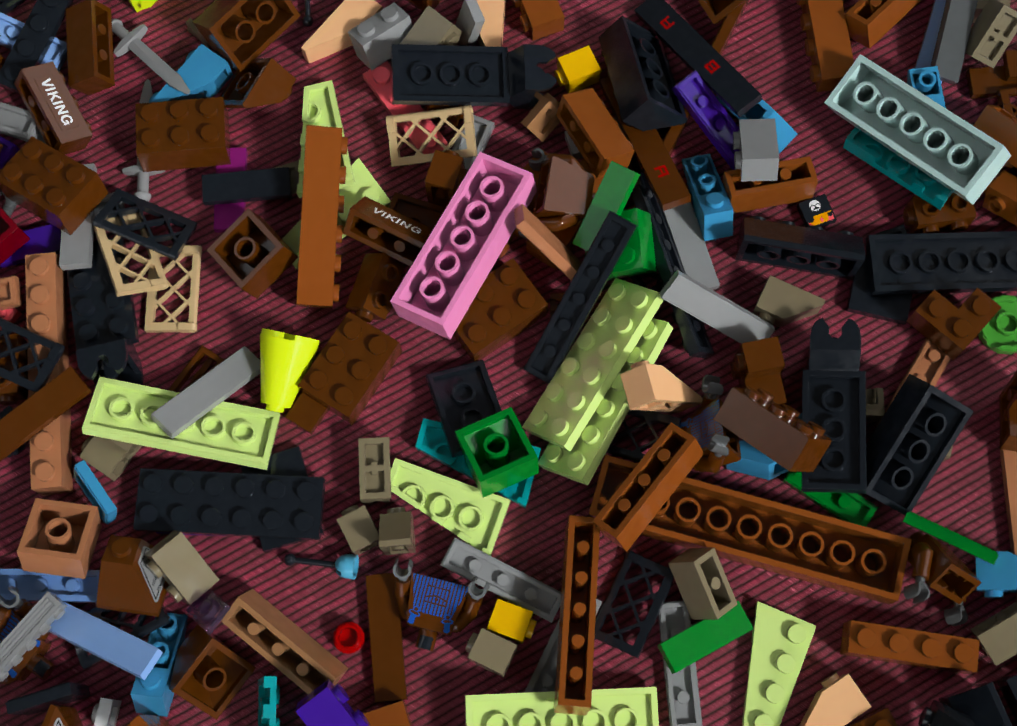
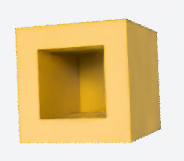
(577, 70)
(511, 621)

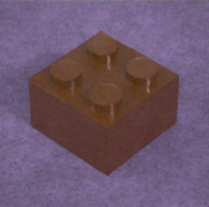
(252, 253)

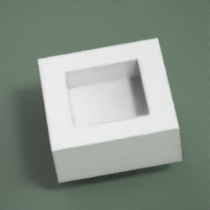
(106, 712)

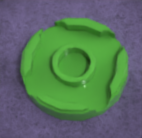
(1001, 330)

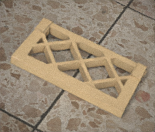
(415, 118)
(141, 283)
(152, 302)

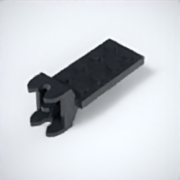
(469, 75)
(103, 322)
(837, 402)

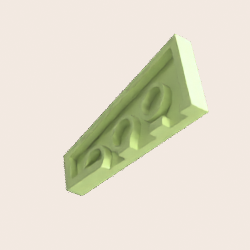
(321, 109)
(364, 186)
(451, 504)
(774, 664)

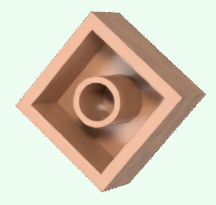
(59, 538)

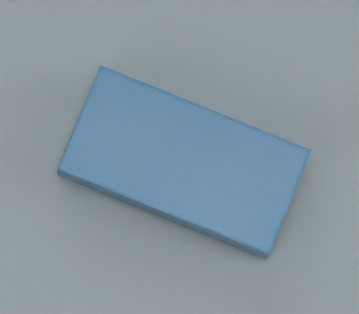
(95, 492)

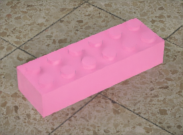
(463, 245)

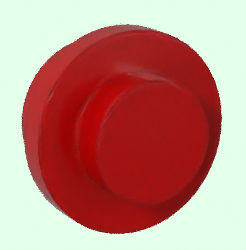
(348, 637)

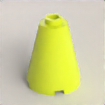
(282, 366)

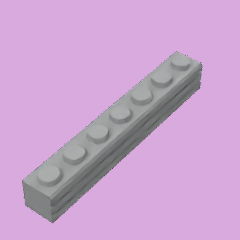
(28, 630)

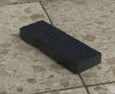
(246, 186)

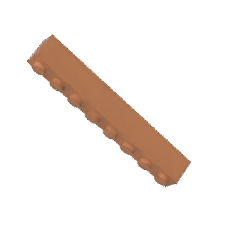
(47, 317)

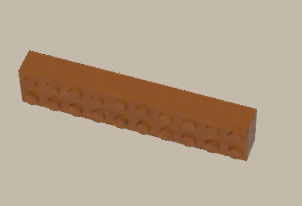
(771, 535)

